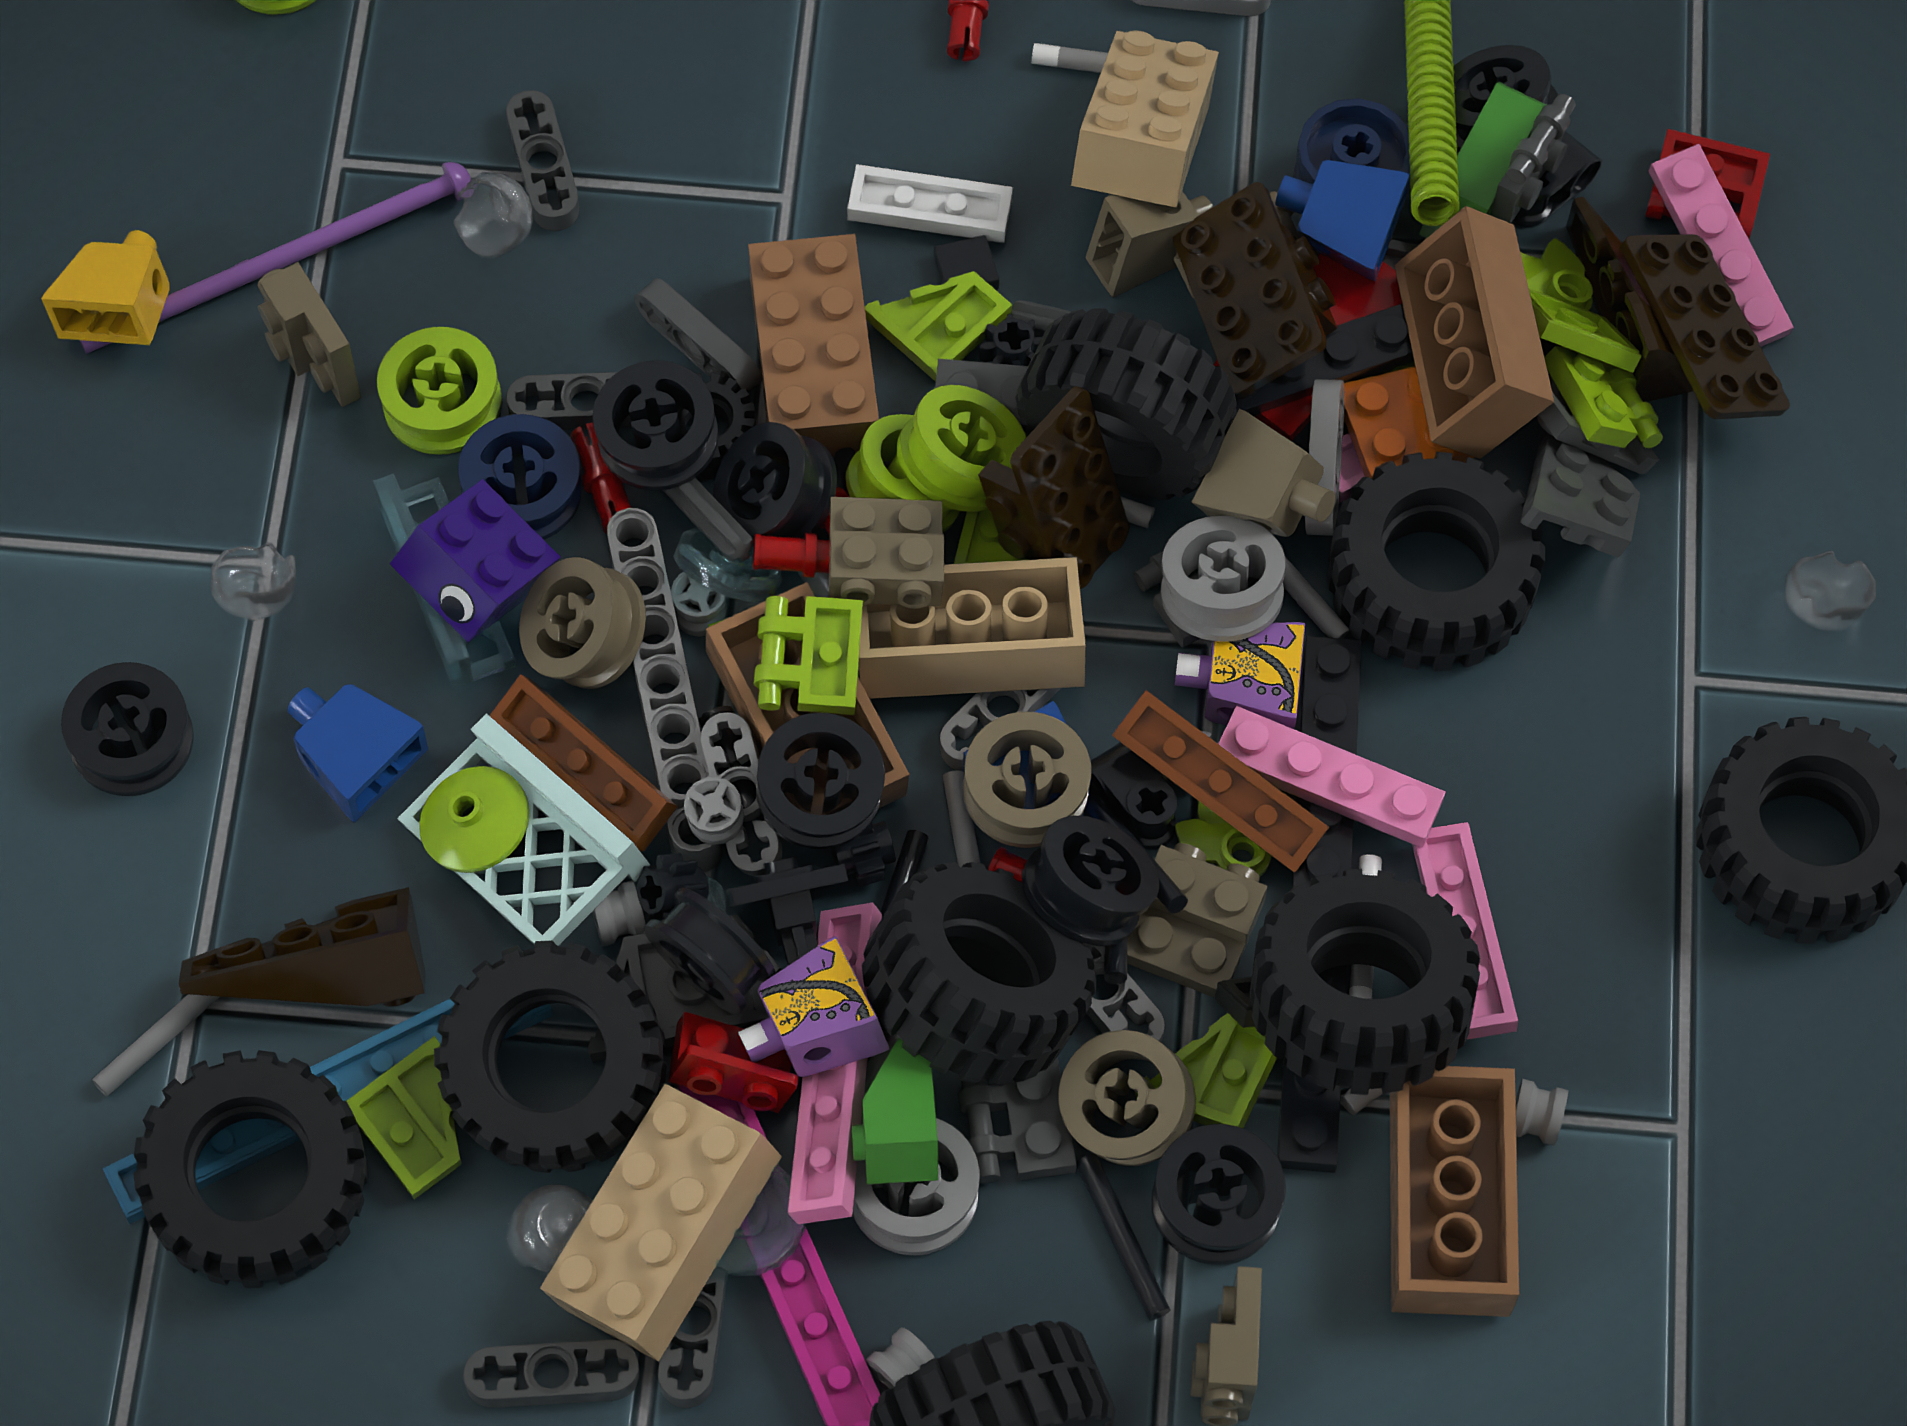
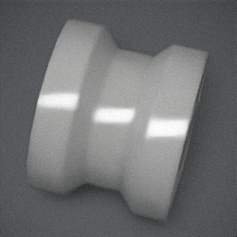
(711, 604)
(710, 799)
(619, 914)
(1540, 1111)
(900, 1358)

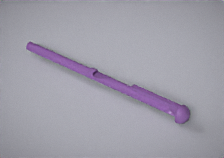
(452, 181)

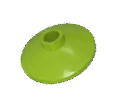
(487, 832)

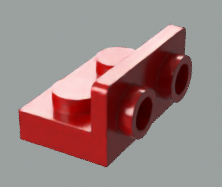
(714, 1062)

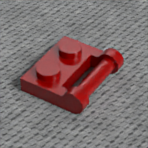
(1737, 168)

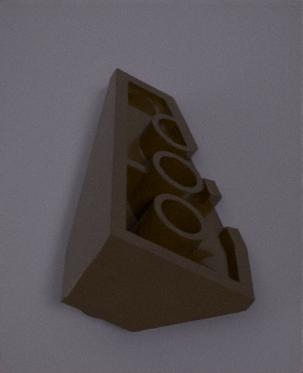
(1624, 304)
(353, 959)

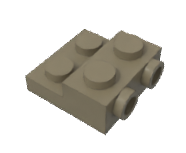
(306, 332)
(886, 551)
(1212, 930)
(1228, 1363)

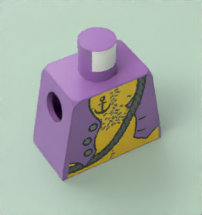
(1250, 674)
(816, 1014)

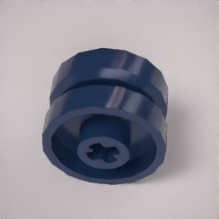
(1353, 134)

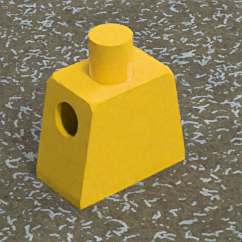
(110, 292)

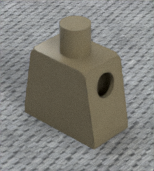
(1136, 239)
(1264, 479)

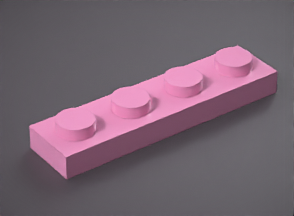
(1703, 209)
(1333, 777)
(1452, 870)

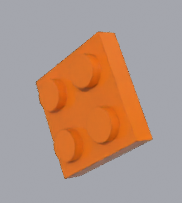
(1389, 420)

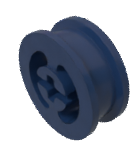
(549, 464)

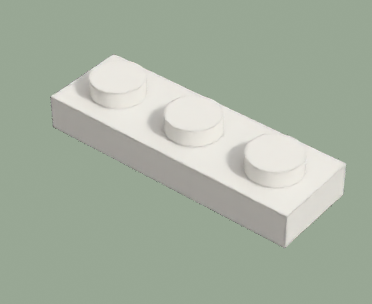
(929, 203)

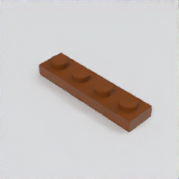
(583, 761)
(1220, 781)

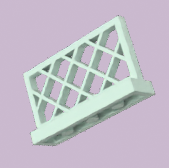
(563, 811)

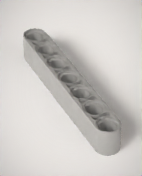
(658, 665)

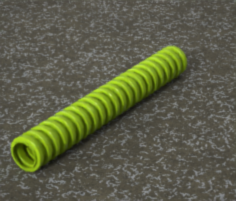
(1431, 111)

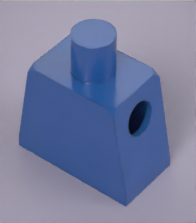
(1348, 212)
(354, 745)

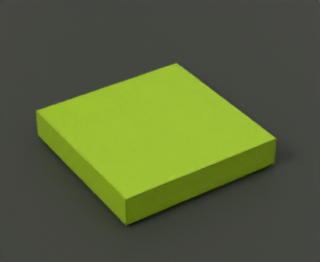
(1582, 331)

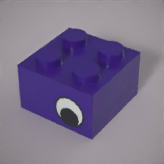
(474, 560)

